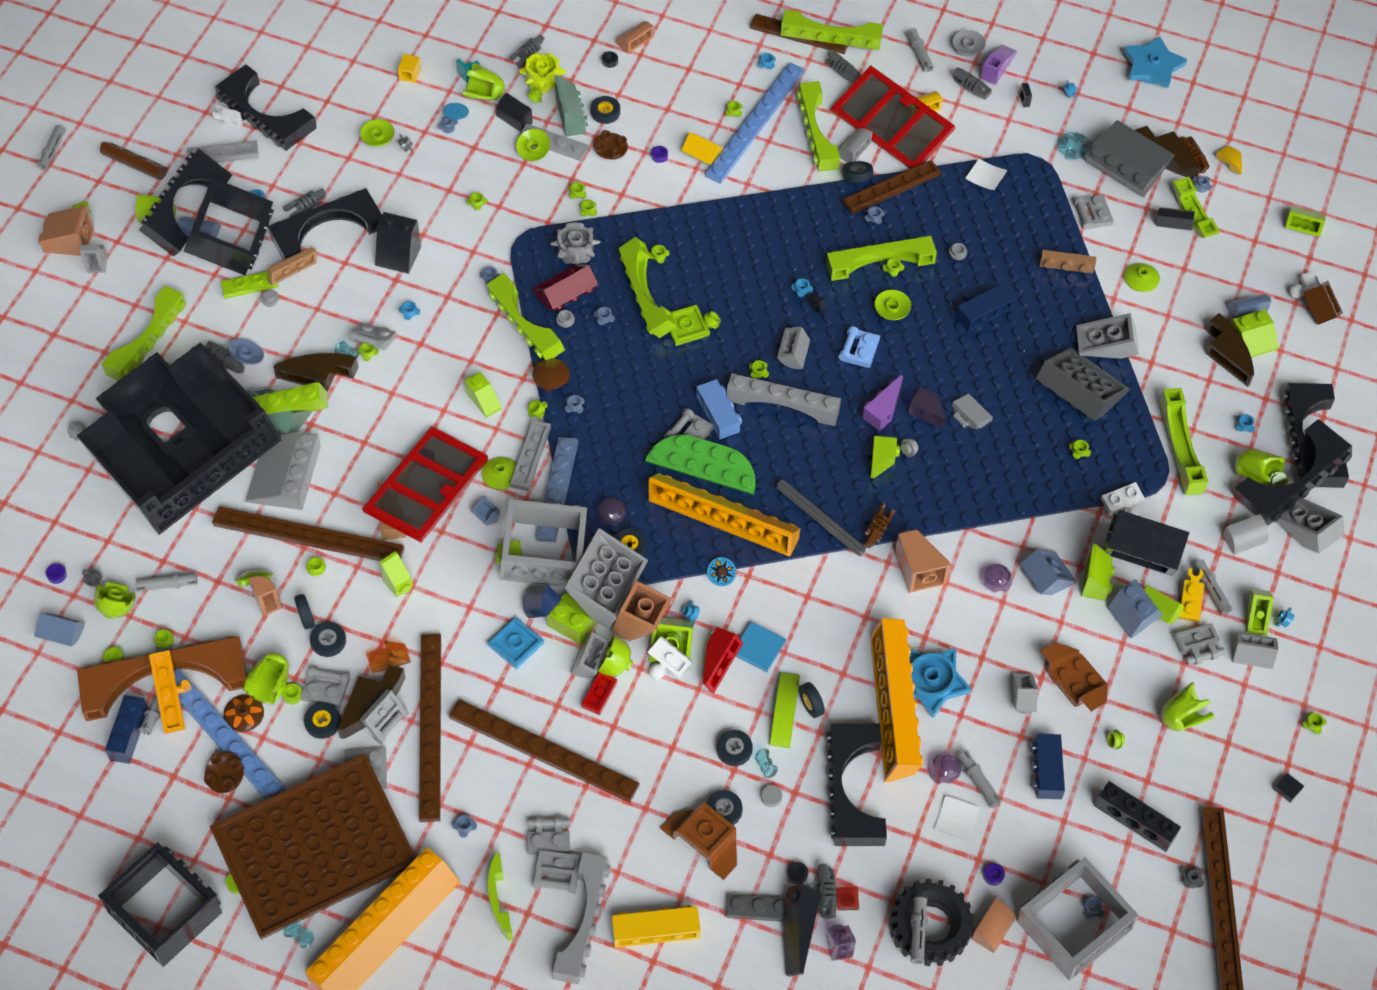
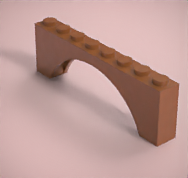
(105, 683)

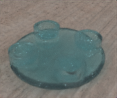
(1073, 145)

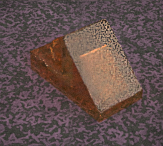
(393, 654)

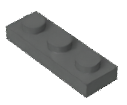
(755, 908)

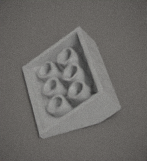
(285, 472)
(605, 577)

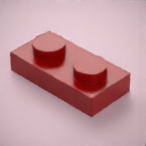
(599, 693)

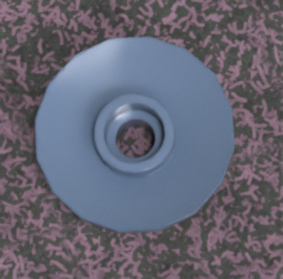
(245, 351)

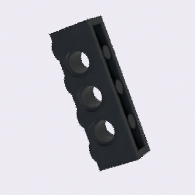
(1137, 816)

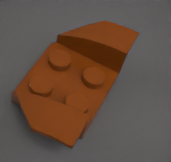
(1075, 676)
(708, 835)

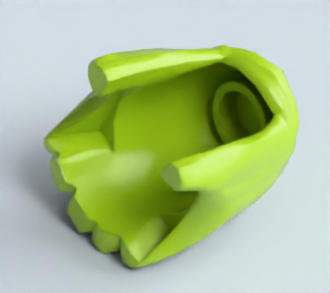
(484, 84)
(1258, 465)
(267, 678)
(1181, 710)

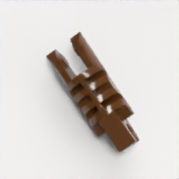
(1196, 152)
(878, 526)

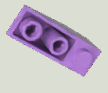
(997, 64)
(882, 407)

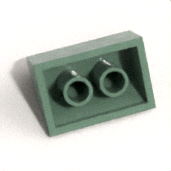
(569, 107)
(286, 421)

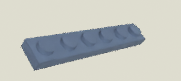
(558, 482)

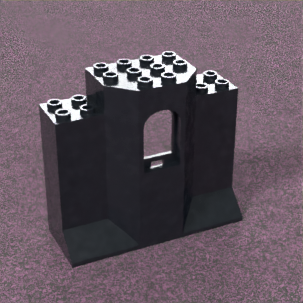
(221, 434)

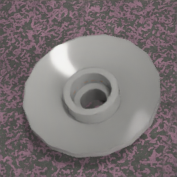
(969, 42)

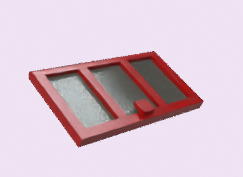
(894, 116)
(425, 484)

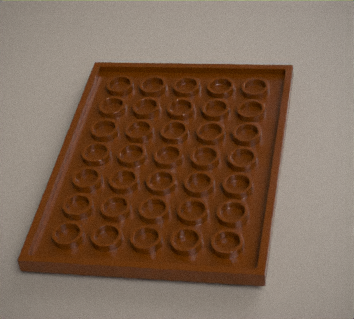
(313, 846)

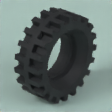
(947, 901)

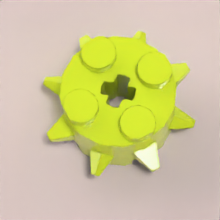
(541, 71)

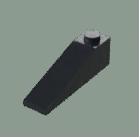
(799, 920)

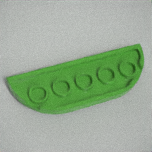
(704, 461)

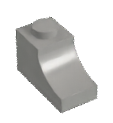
(94, 258)
(1024, 692)

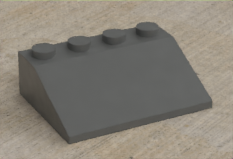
(1129, 157)
(1081, 383)

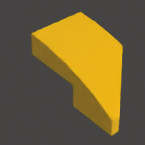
(1232, 157)

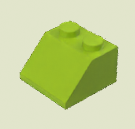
(1257, 332)
(1098, 574)
(676, 632)

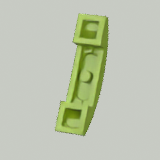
(1187, 199)
(785, 710)
(501, 919)

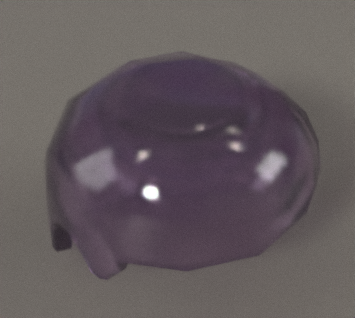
(610, 511)
(996, 578)
(944, 768)

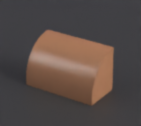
(635, 37)
(265, 594)
(994, 926)

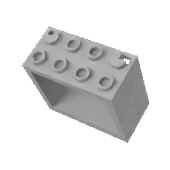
(539, 569)
(1067, 964)

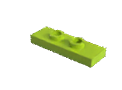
(246, 285)

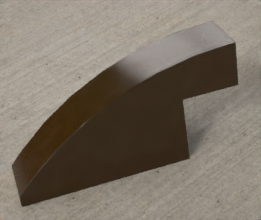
(1183, 161)
(1230, 349)
(316, 368)
(365, 695)

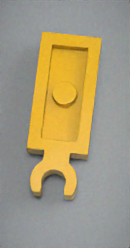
(1192, 597)

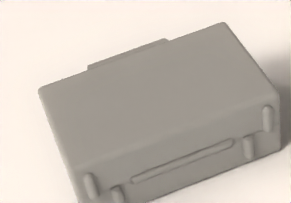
(970, 412)

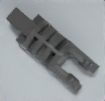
(528, 49)
(842, 67)
(972, 83)
(306, 202)
(224, 357)
(827, 888)

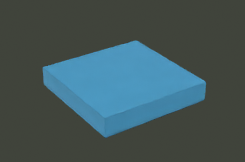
(515, 643)
(760, 646)

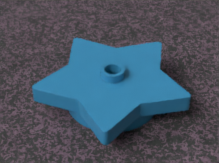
(1153, 62)
(936, 679)

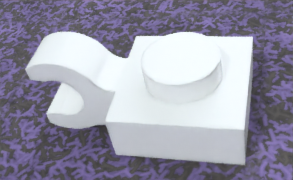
(230, 117)

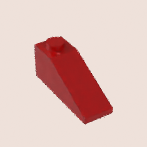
(719, 656)

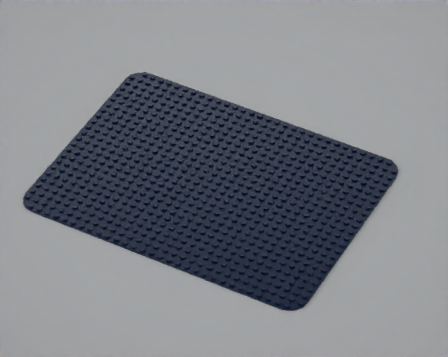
(741, 264)

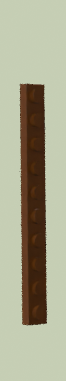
(305, 534)
(430, 729)
(544, 750)
(1221, 899)

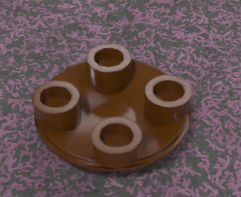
(610, 145)
(551, 374)
(224, 772)

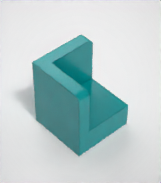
(462, 69)

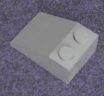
(1108, 337)
(1312, 525)

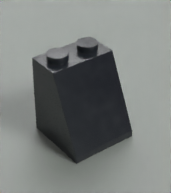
(397, 242)

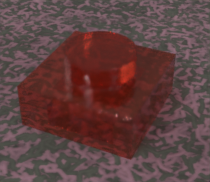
(847, 898)

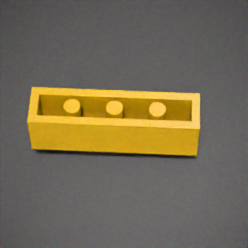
(656, 926)

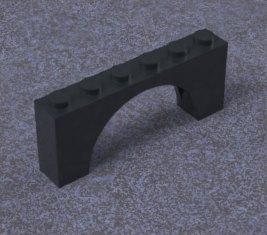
(282, 130)
(355, 207)
(161, 223)
(1300, 402)
(1273, 501)
(850, 824)

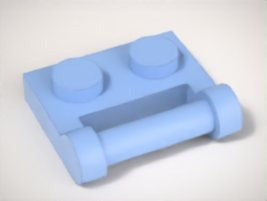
(865, 350)

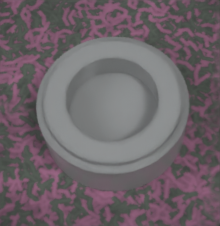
(771, 796)

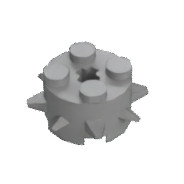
(575, 243)

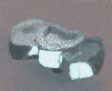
(344, 348)
(766, 763)
(299, 935)

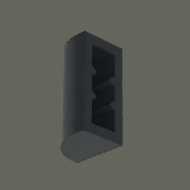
(514, 112)
(1175, 218)

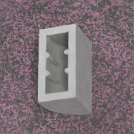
(855, 145)
(794, 347)
(1246, 534)
(1255, 650)
(590, 656)

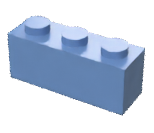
(718, 409)

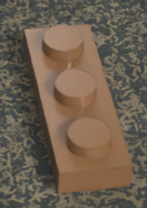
(1067, 261)
(292, 265)

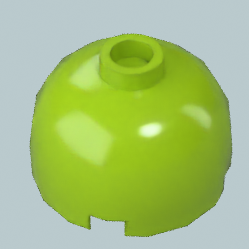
(113, 600)
(616, 658)

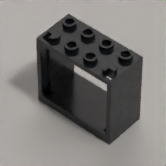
(220, 251)
(1145, 542)
(136, 878)

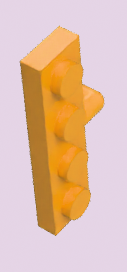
(168, 692)

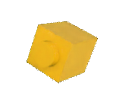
(409, 68)

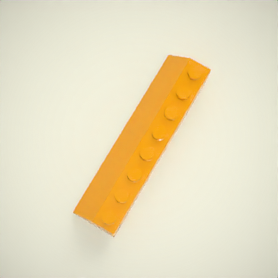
(723, 514)
(895, 699)
(384, 925)

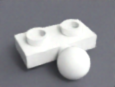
(1308, 280)
(1123, 499)
(668, 657)

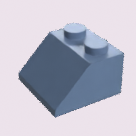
(1047, 572)
(1134, 608)

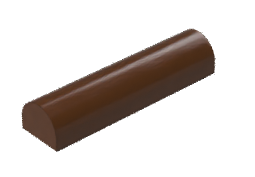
(133, 160)

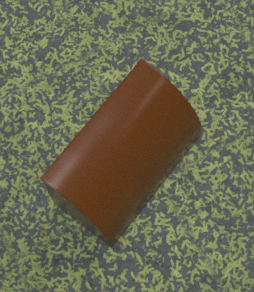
(1323, 302)

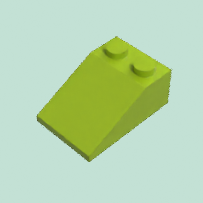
(570, 619)

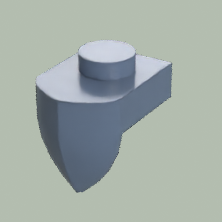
(486, 511)

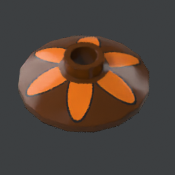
(244, 720)

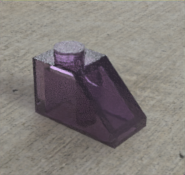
(927, 407)
(840, 942)

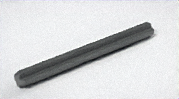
(823, 519)

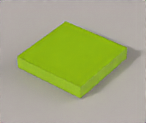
(689, 325)

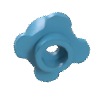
(767, 61)
(1070, 89)
(802, 283)
(409, 310)
(1245, 419)
(690, 611)
(1285, 617)

